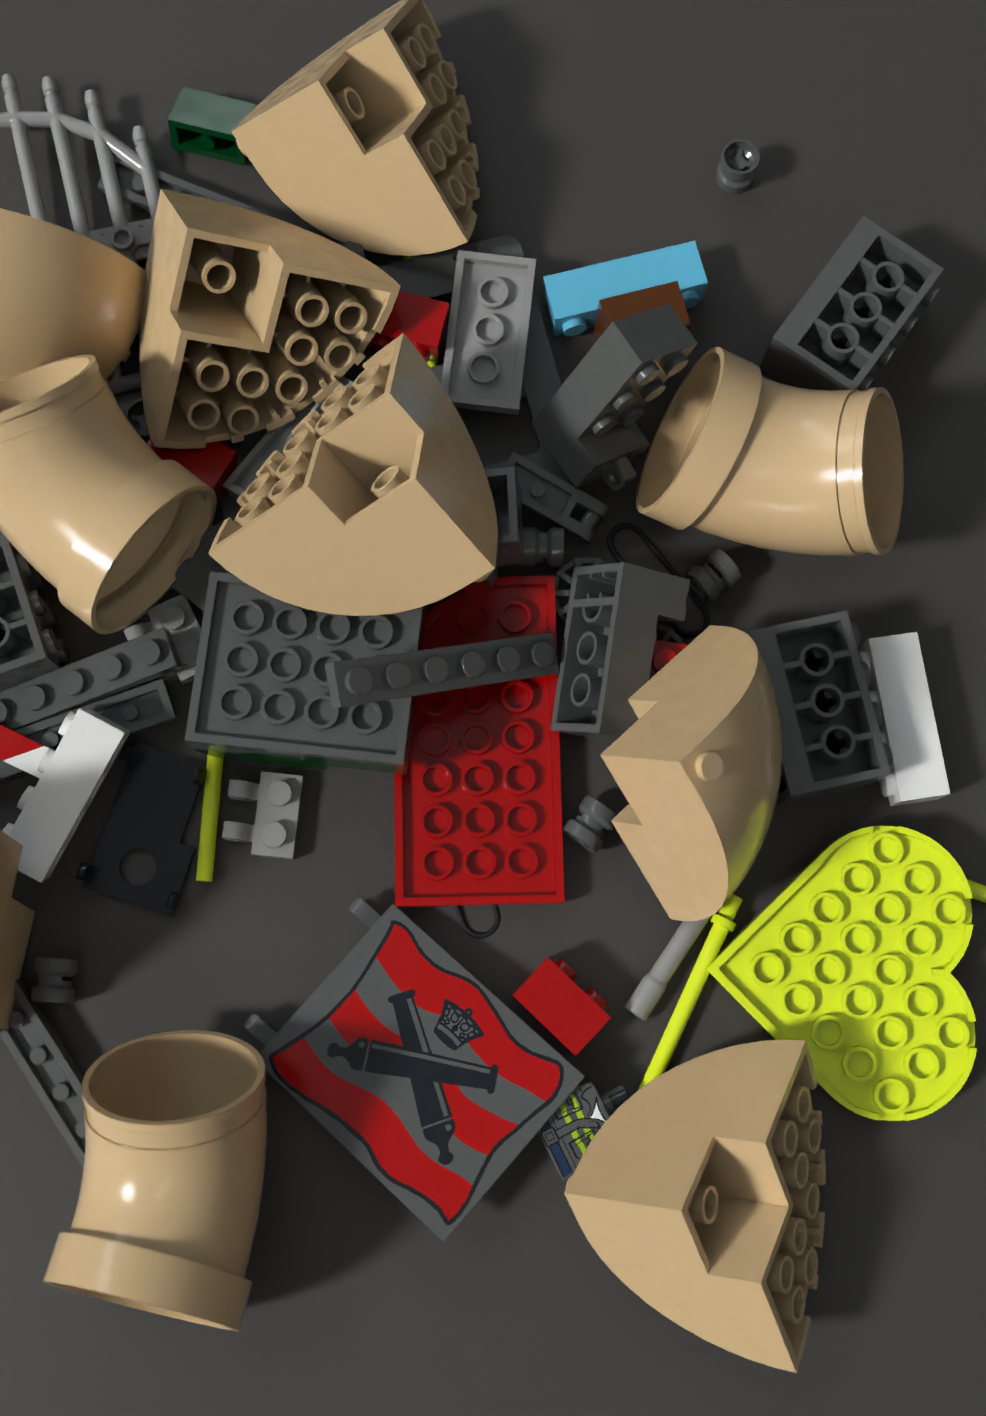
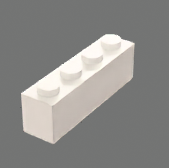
(907, 719)
(64, 790)

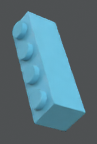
(574, 295)

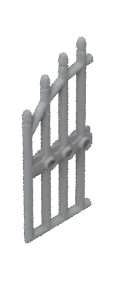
(126, 238)

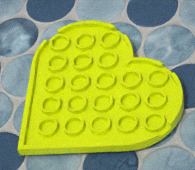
(863, 971)

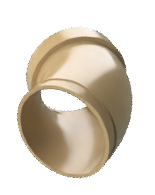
(776, 462)
(92, 496)
(169, 1178)

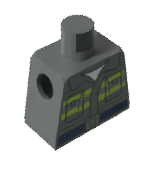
(576, 1123)

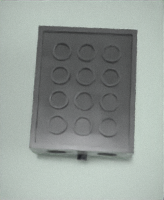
(266, 687)

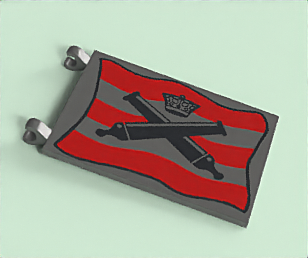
(417, 1069)

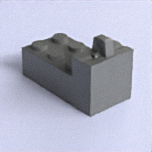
(595, 410)
(611, 644)

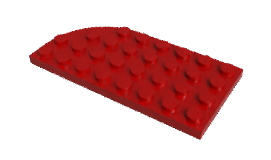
(483, 767)

